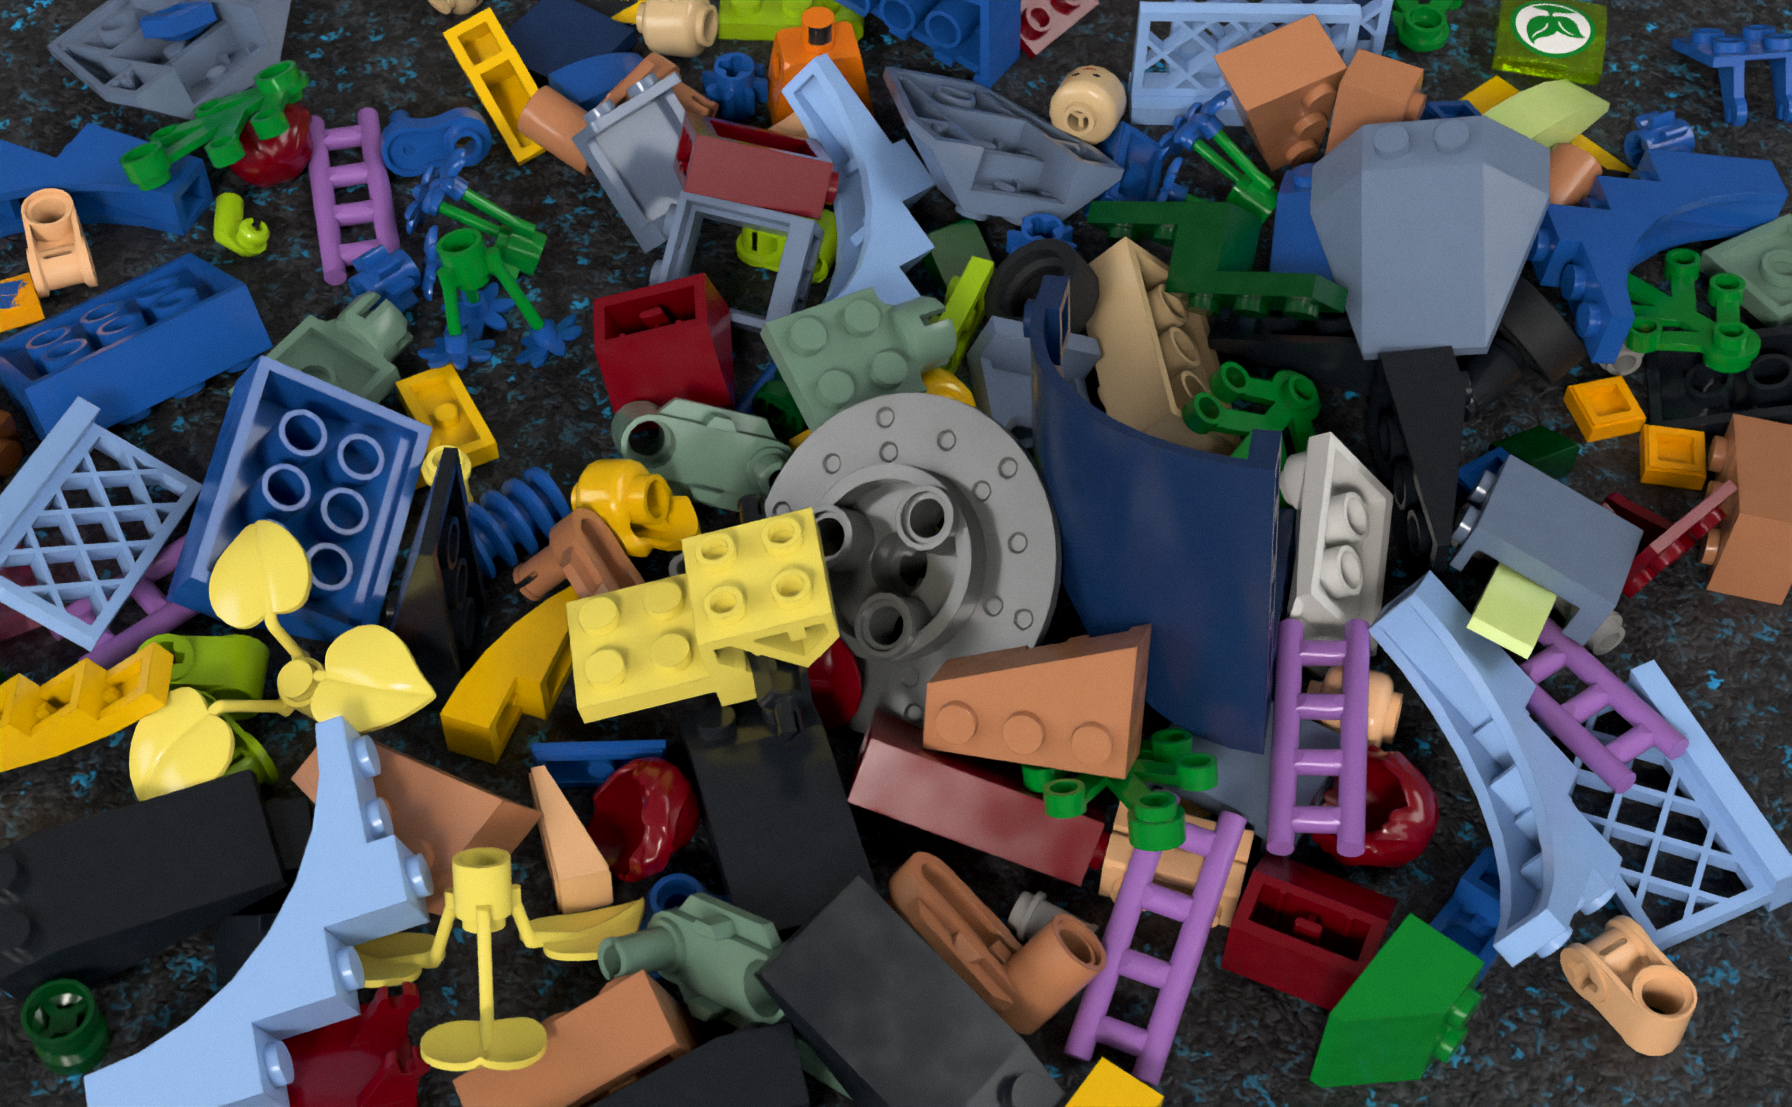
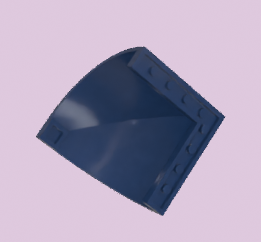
(1166, 543)

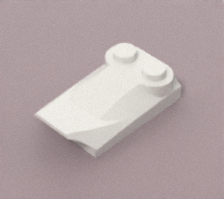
(1338, 540)

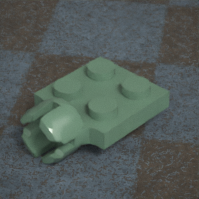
(1764, 263)
(350, 349)
(857, 351)

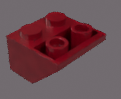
(665, 345)
(1305, 931)

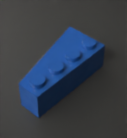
(969, 32)

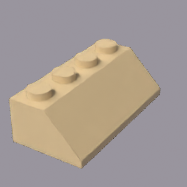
(1150, 349)

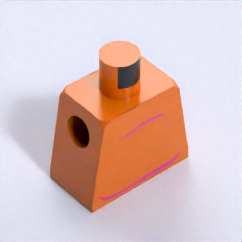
(799, 45)

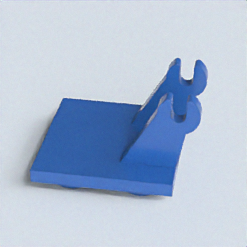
(1729, 55)

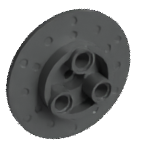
(960, 588)

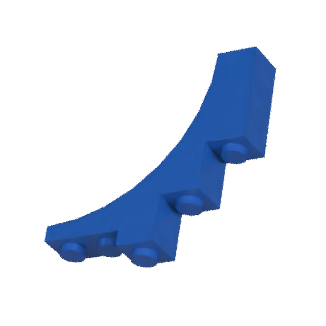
(98, 185)
(1627, 220)

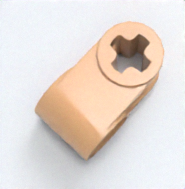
(56, 242)
(1624, 977)

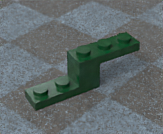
(1216, 257)

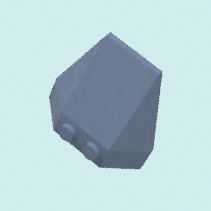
(172, 76)
(994, 152)
(1429, 228)

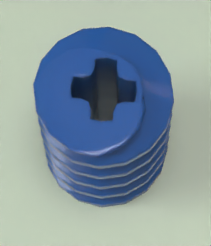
(515, 518)

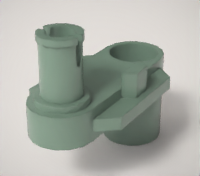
(704, 450)
(706, 952)

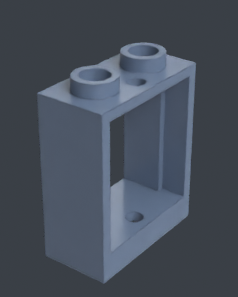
(797, 262)

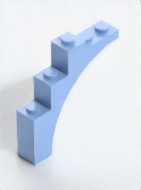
(874, 190)
(1542, 844)
(305, 972)

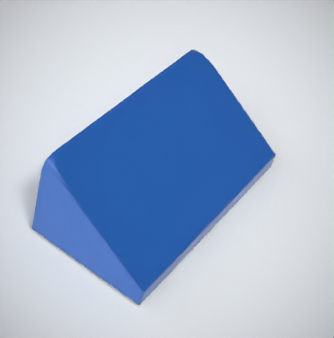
(1140, 162)
(593, 761)

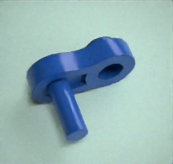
(416, 143)

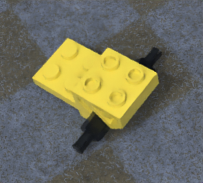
(732, 625)

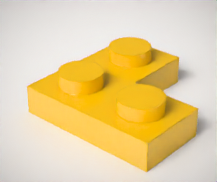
(445, 405)

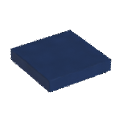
(564, 33)

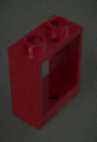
(754, 166)

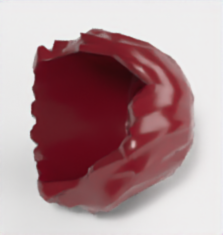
(280, 157)
(1399, 812)
(643, 817)

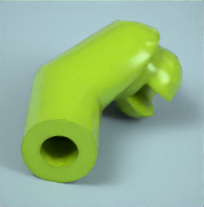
(235, 232)

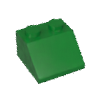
(1401, 1011)

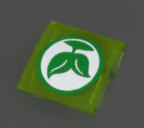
(1551, 39)

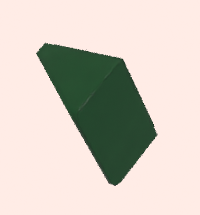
(953, 251)
(1542, 450)

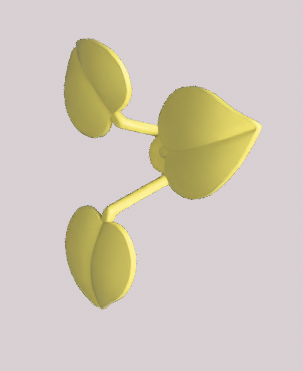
(364, 677)
(482, 900)

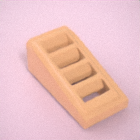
(574, 863)

